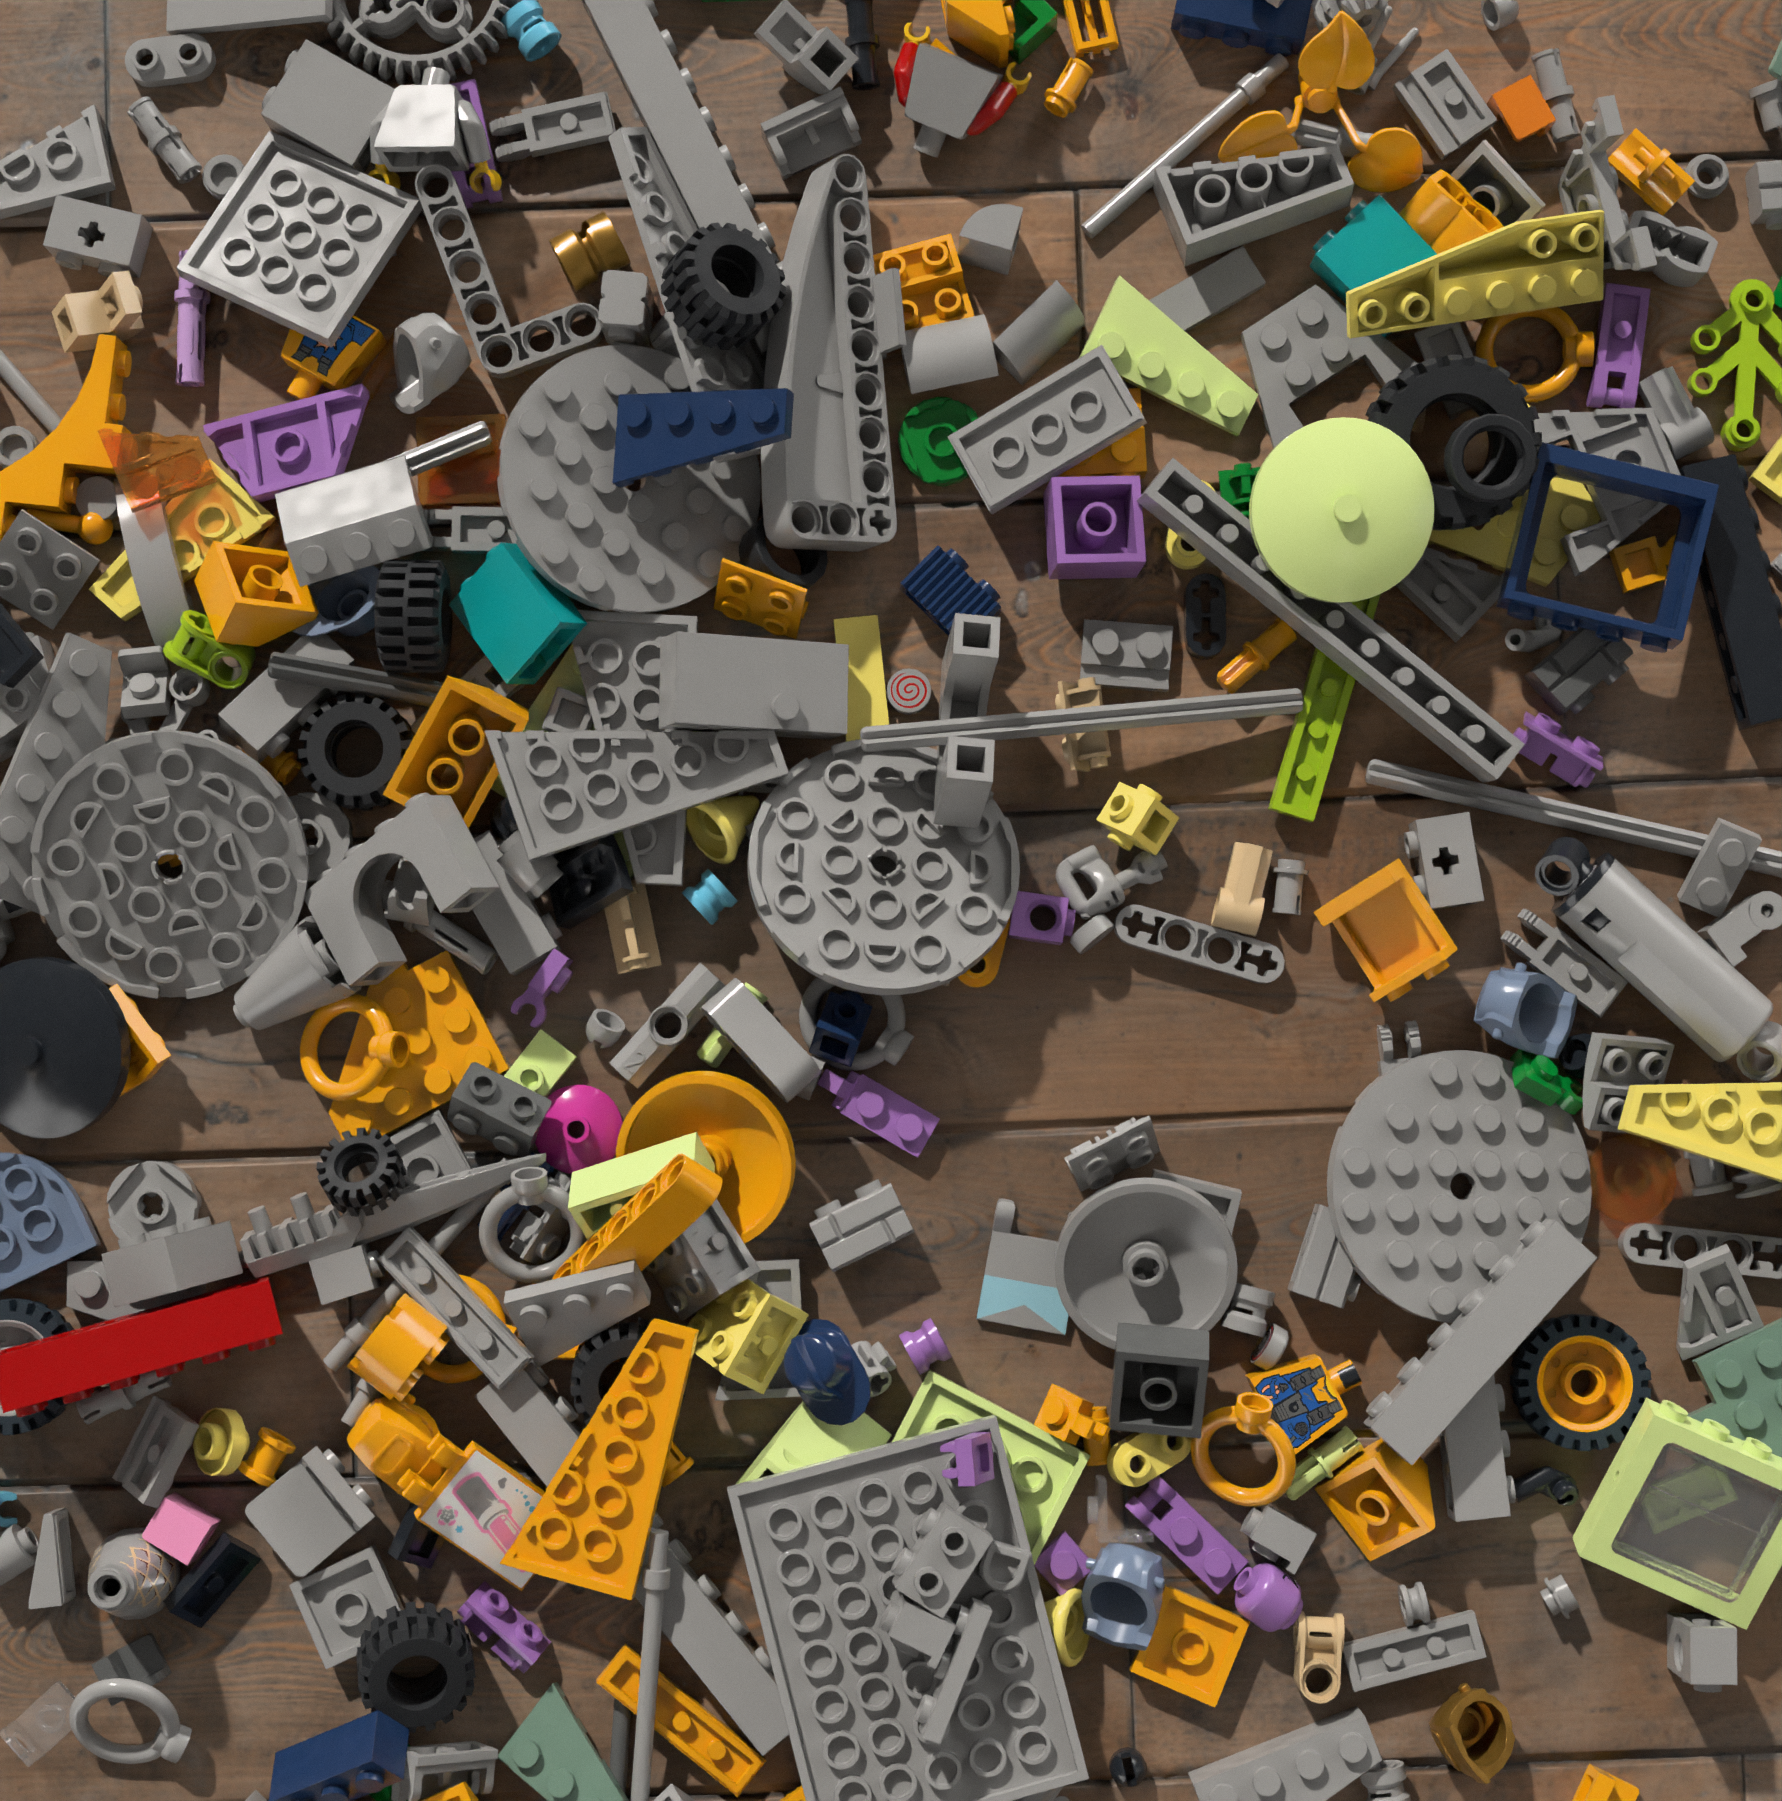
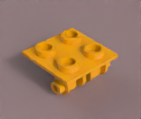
(760, 599)

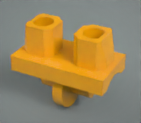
(1650, 172)

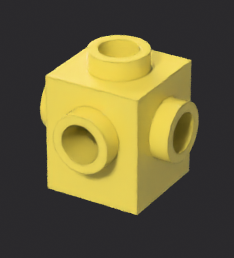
(1137, 818)

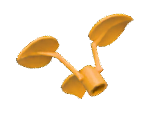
(1330, 60)

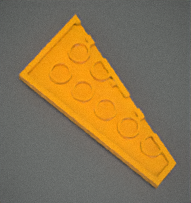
(606, 1492)

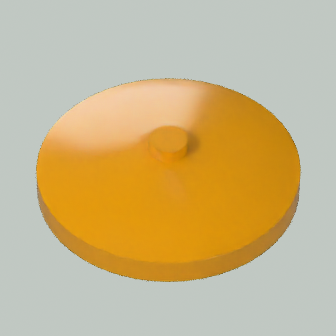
(738, 1130)

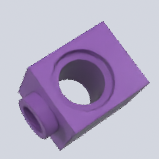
(1020, 923)

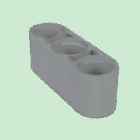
(761, 1040)

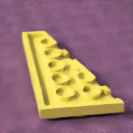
(1715, 1121)

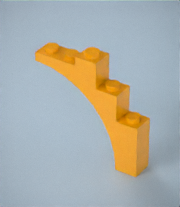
(47, 474)

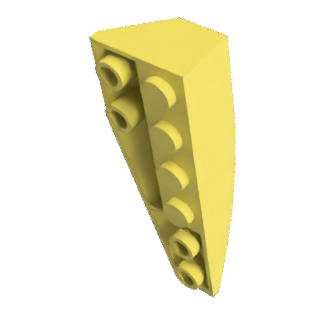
(1497, 274)

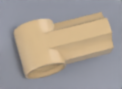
(1240, 901)

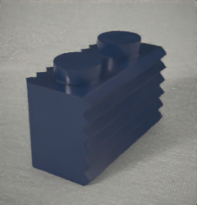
(944, 588)

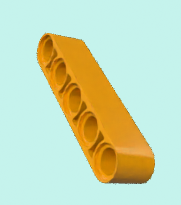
(649, 1218)

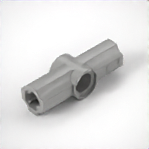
(647, 1047)

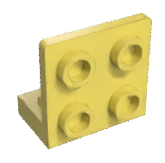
(747, 1333)

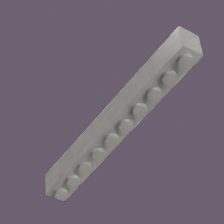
(674, 120)
(1334, 628)
(692, 1616)

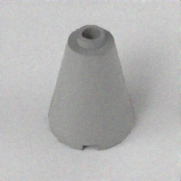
(292, 980)

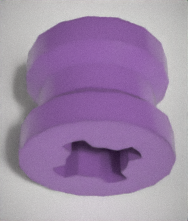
(925, 1346)

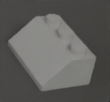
(352, 520)

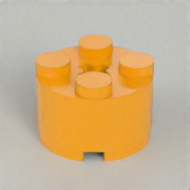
(397, 1347)

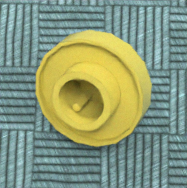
(220, 1442)

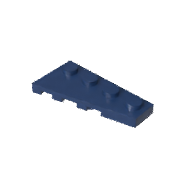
(692, 427)

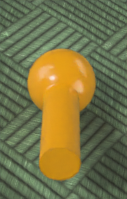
(88, 526)

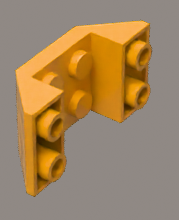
(981, 27)

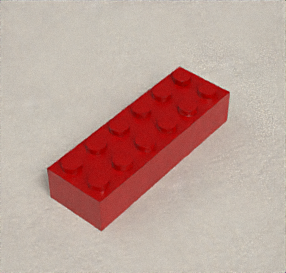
(136, 1344)

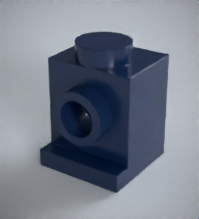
(842, 1019)

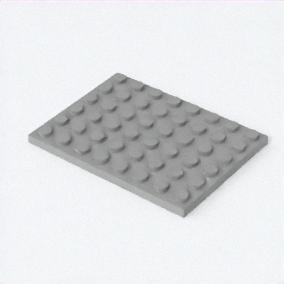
(822, 1577)

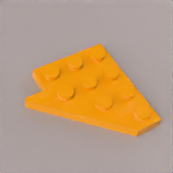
(444, 1037)

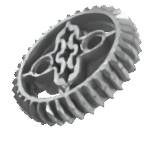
(404, 14)

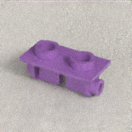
(1573, 756)
(519, 1640)

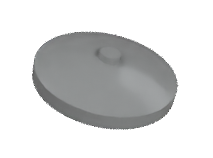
(1145, 1258)

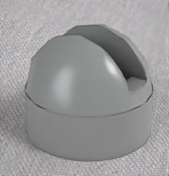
(1499, 13)
(604, 1027)

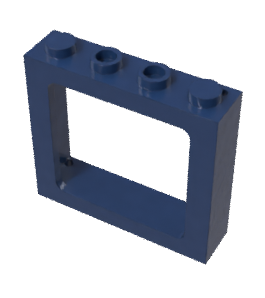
(1689, 495)

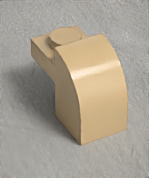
(108, 311)

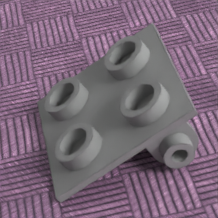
(41, 569)
(1098, 1162)

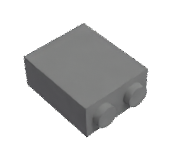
(326, 105)

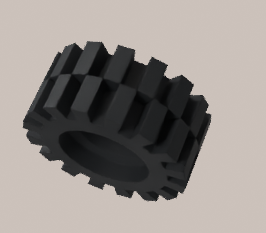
(351, 1153)

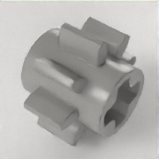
(877, 1365)

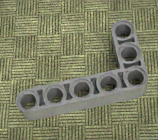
(484, 290)

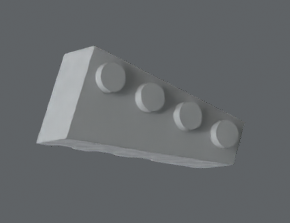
(1248, 199)
(1294, 1766)

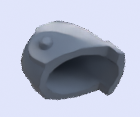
(1526, 1010)
(1123, 1595)

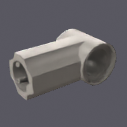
(1682, 424)

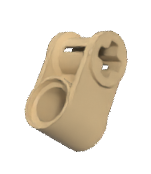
(1318, 1651)

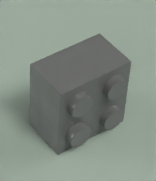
(1159, 1380)

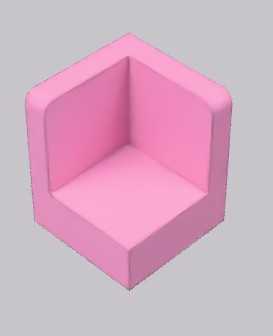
(180, 1528)

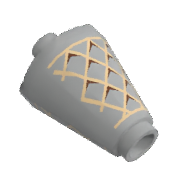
(141, 1570)

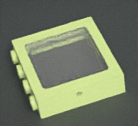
(1689, 1513)

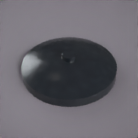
(59, 1048)

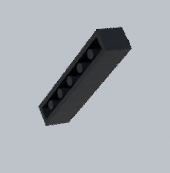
(1740, 598)

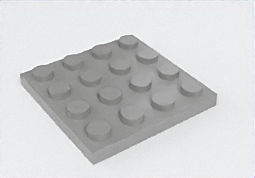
(300, 238)

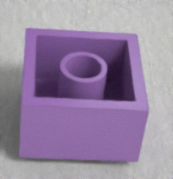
(1094, 527)

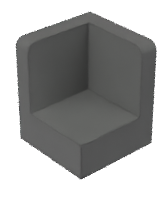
(137, 1661)

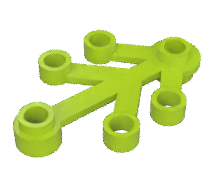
(1745, 354)

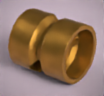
(589, 251)

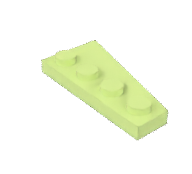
(1167, 361)

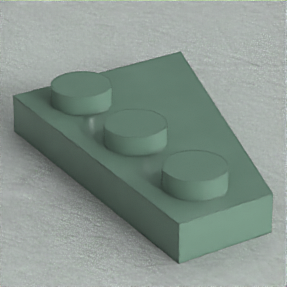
(557, 1756)

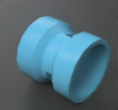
(531, 29)

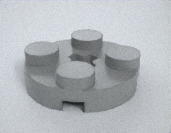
(332, 829)
(151, 1178)

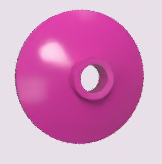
(601, 1124)

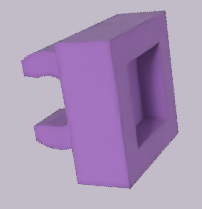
(973, 1459)

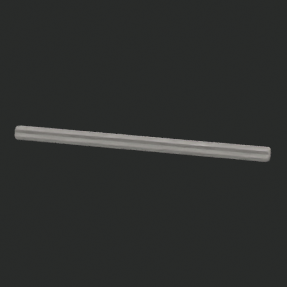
(1083, 719)
(1553, 812)

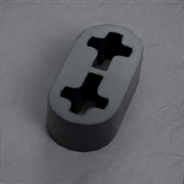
(1216, 616)

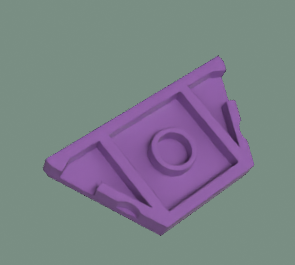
(291, 441)

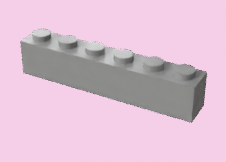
(1479, 1339)

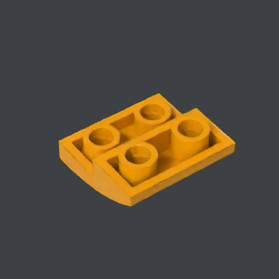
(929, 281)

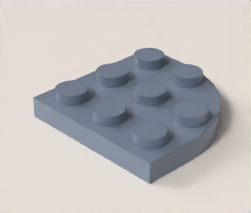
(39, 1219)

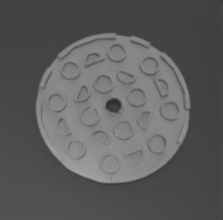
(602, 540)
(156, 798)
(841, 915)
(1397, 1166)

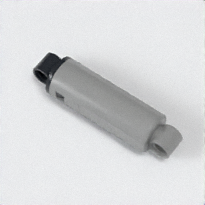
(1662, 957)

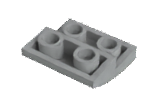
(1612, 1067)

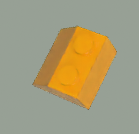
(252, 594)

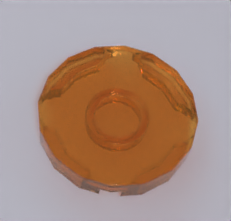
(1631, 1178)

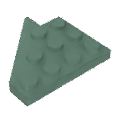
(1746, 1386)

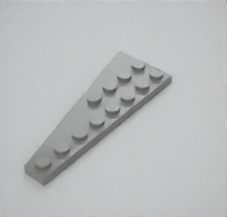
(664, 229)

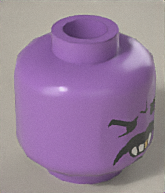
(1268, 1597)

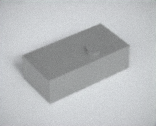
(753, 685)

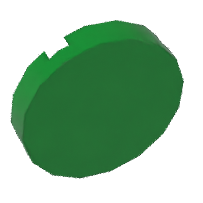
(925, 440)

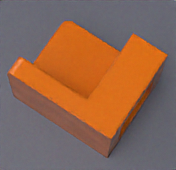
(1522, 109)

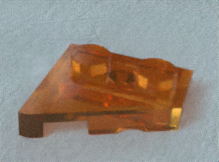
(156, 466)

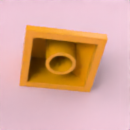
(1380, 1499)

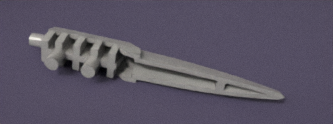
(326, 1232)

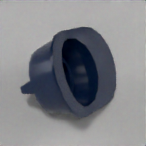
(827, 1373)

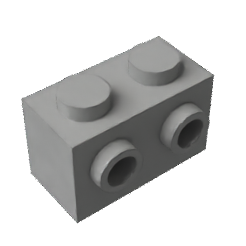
(940, 1558)

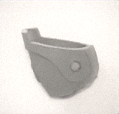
(426, 360)

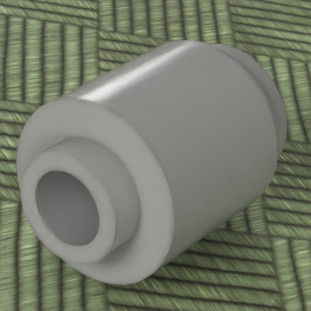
(532, 875)
(17, 1551)

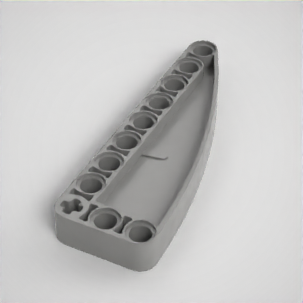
(823, 348)

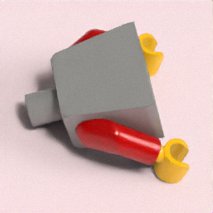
(949, 92)

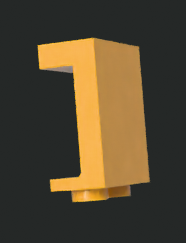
(1390, 930)

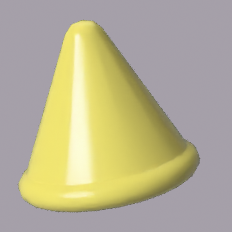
(720, 825)
(1066, 1623)

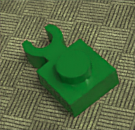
(1540, 1079)

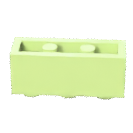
(608, 1186)

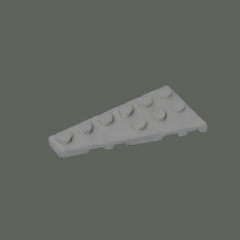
(622, 677)

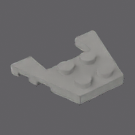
(1592, 185)
(1304, 348)
(1617, 434)

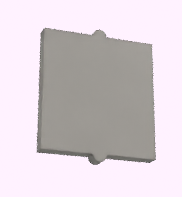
(889, 311)

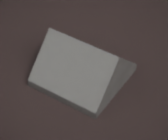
(1497, 186)

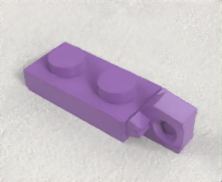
(880, 1110)

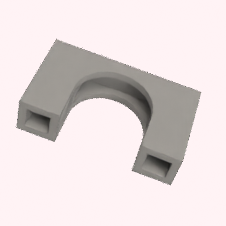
(966, 763)
(349, 896)

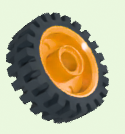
(1545, 1373)

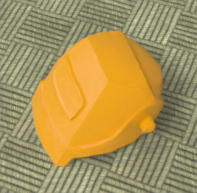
(394, 1438)

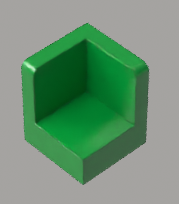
(1033, 24)

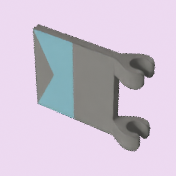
(1020, 1278)

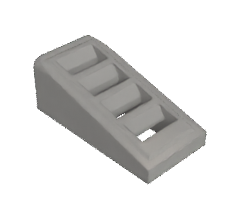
(53, 1571)

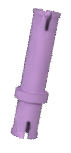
(190, 332)

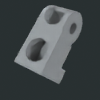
(1741, 923)

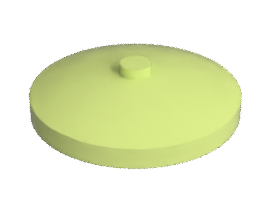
(1341, 510)

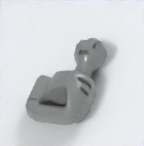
(1107, 886)

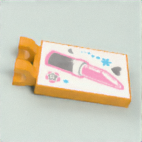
(474, 1504)

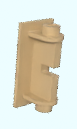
(1086, 746)
(633, 931)

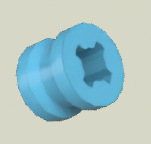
(709, 896)

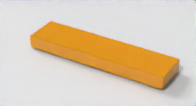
(685, 1723)

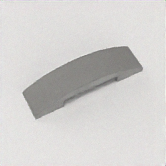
(154, 567)

